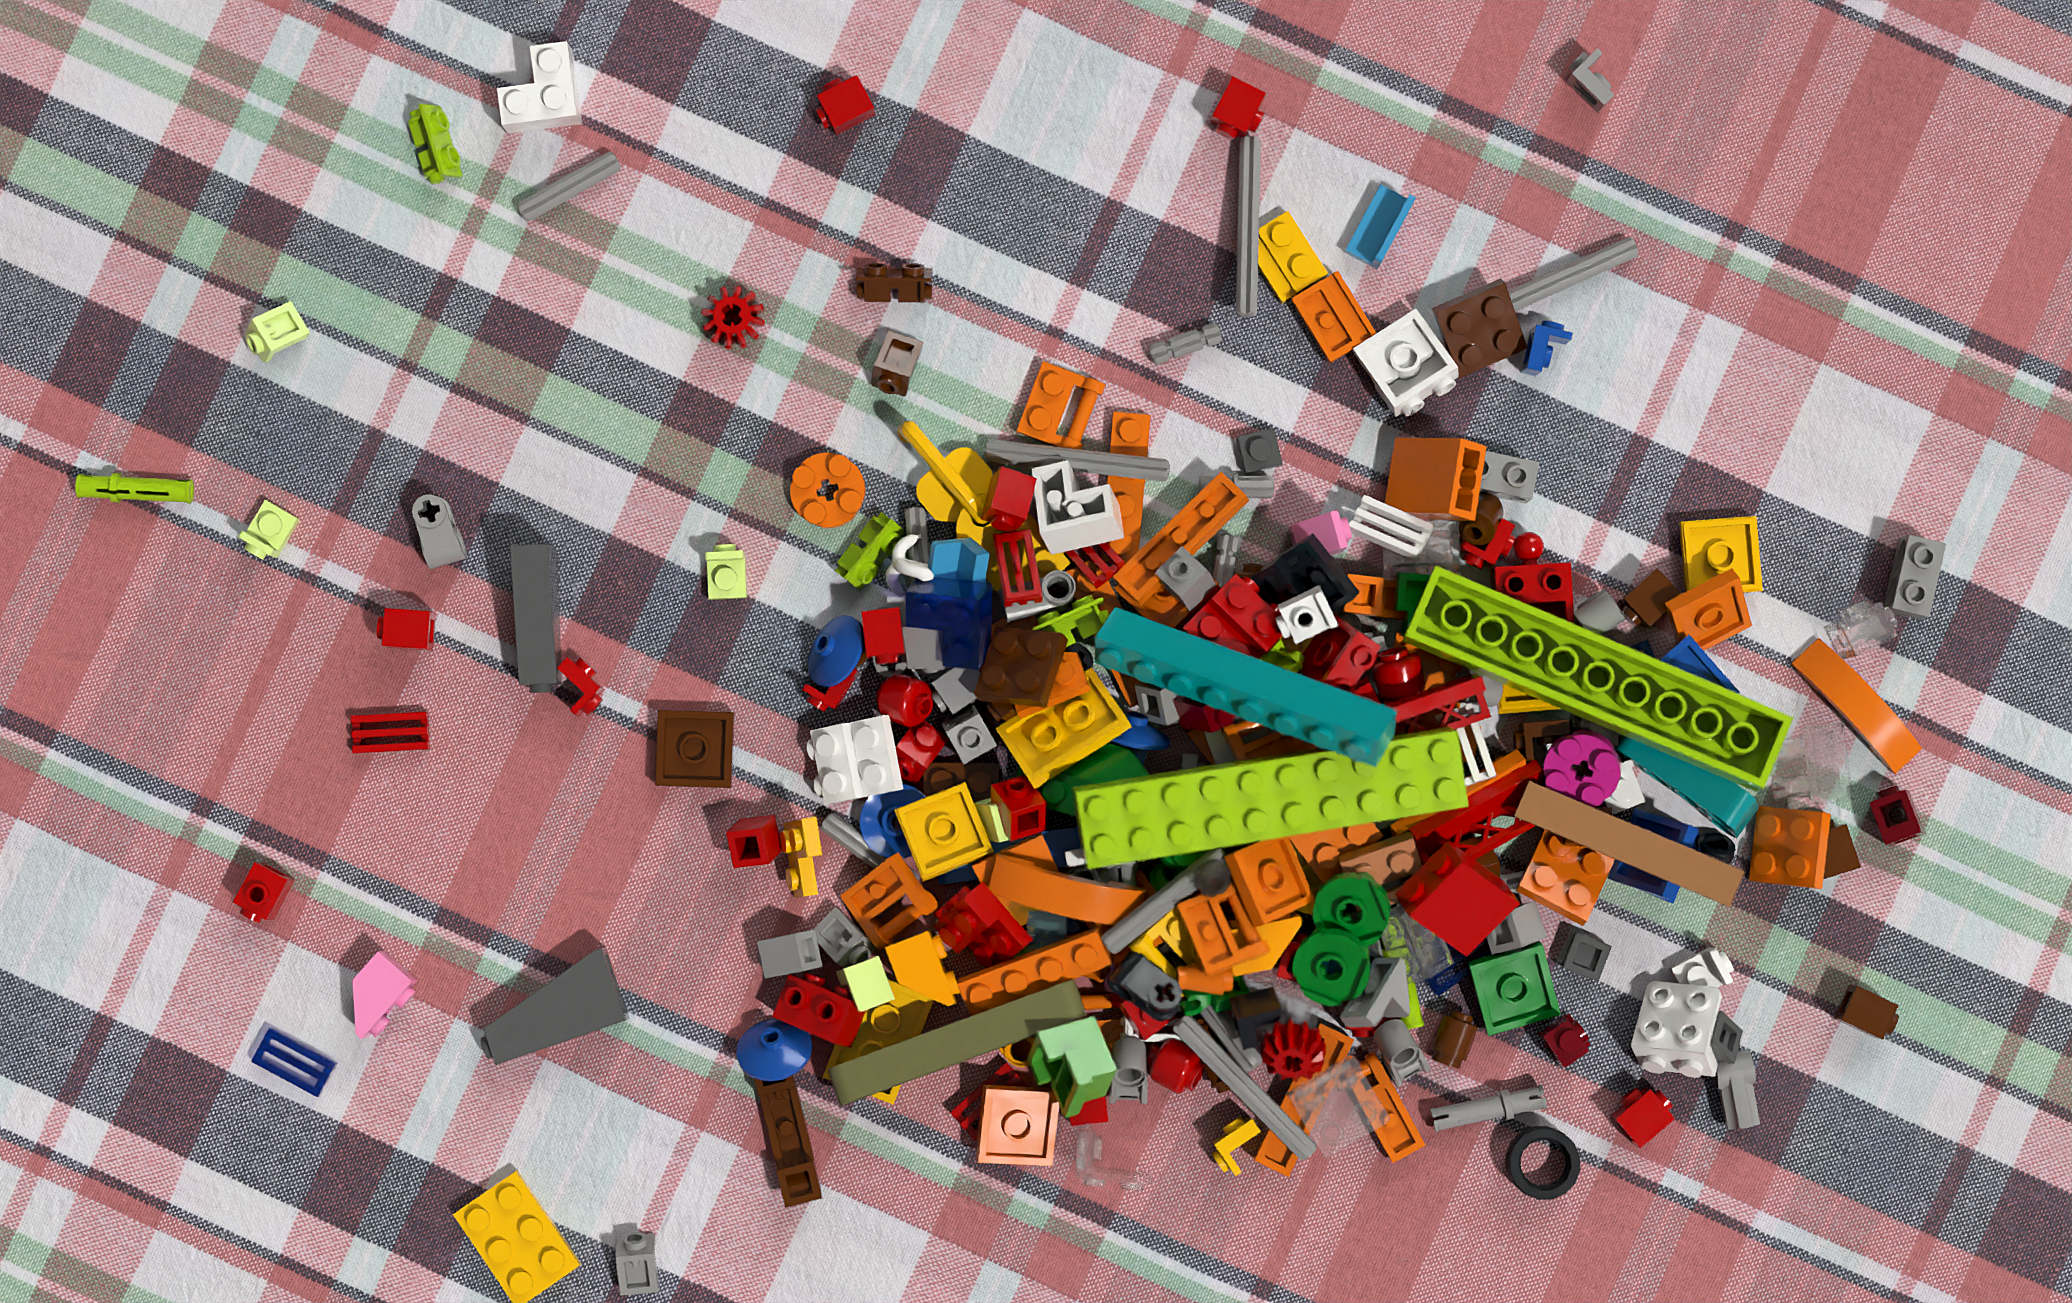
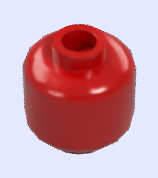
(1398, 673)
(904, 700)
(1175, 1066)

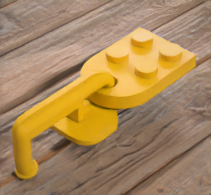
(957, 493)

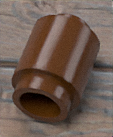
(1486, 522)
(1453, 1039)

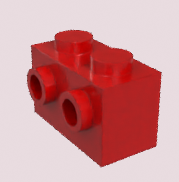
(819, 1009)

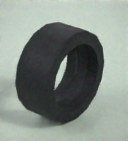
(1570, 1172)

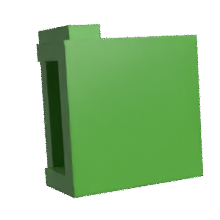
(1074, 1061)

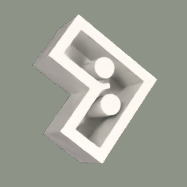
(549, 100)
(1074, 516)

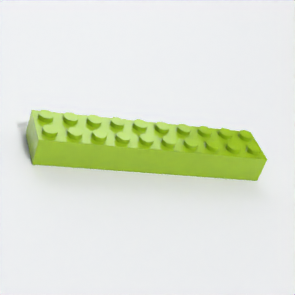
(1598, 679)
(1266, 798)

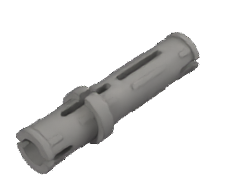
(1489, 1108)

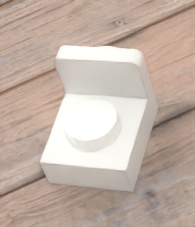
(1627, 791)
(1704, 969)

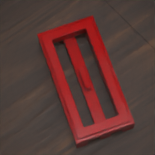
(1107, 572)
(1021, 595)
(358, 733)
(966, 1122)

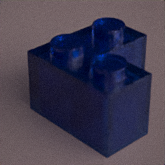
(957, 609)

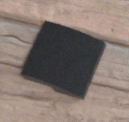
(1301, 569)

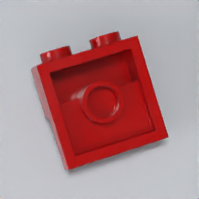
(1238, 619)
(1339, 656)
(981, 924)

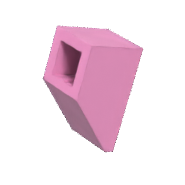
(1328, 528)
(377, 991)

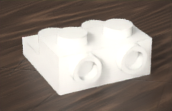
(1407, 364)
(855, 760)

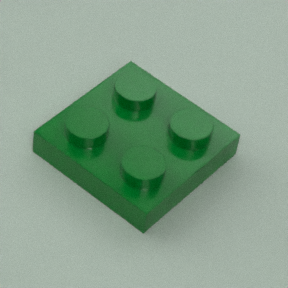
(1514, 988)

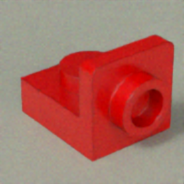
(833, 695)

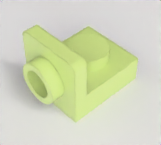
(275, 331)
(269, 531)
(726, 573)

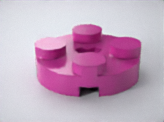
(1573, 749)

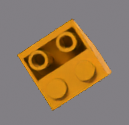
(1278, 936)
(920, 967)

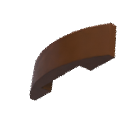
(789, 1141)

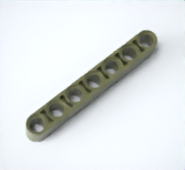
(956, 1042)

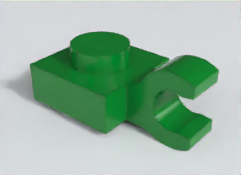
(1408, 593)
(1198, 1001)

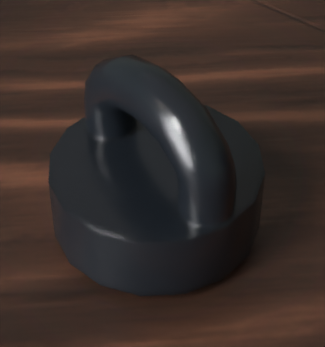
(1716, 846)

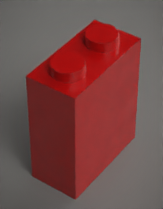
(1457, 898)

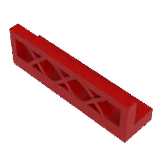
(1440, 696)
(1484, 806)

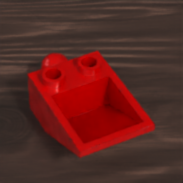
(1533, 577)

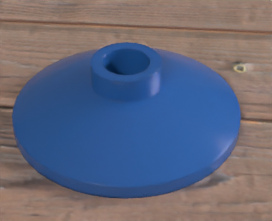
(836, 651)
(1142, 734)
(878, 819)
(773, 1050)

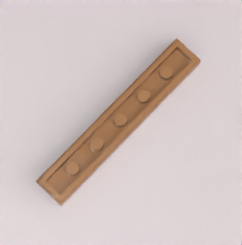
(1629, 844)

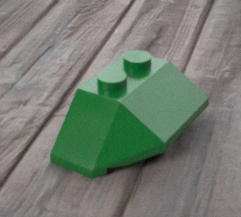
(1103, 765)

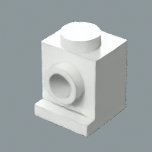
(1309, 602)

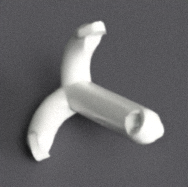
(905, 566)

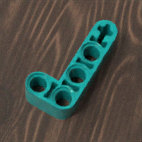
(1720, 799)

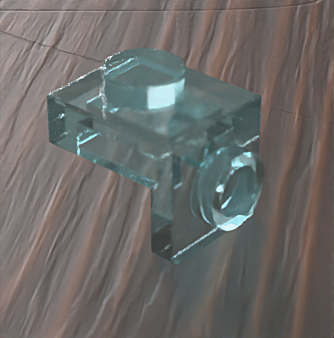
(1045, 929)

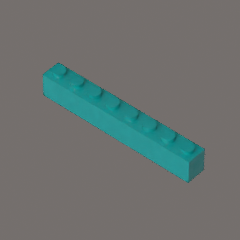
(1245, 686)

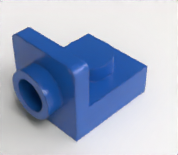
(1539, 352)

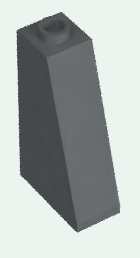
(537, 615)
(565, 1008)

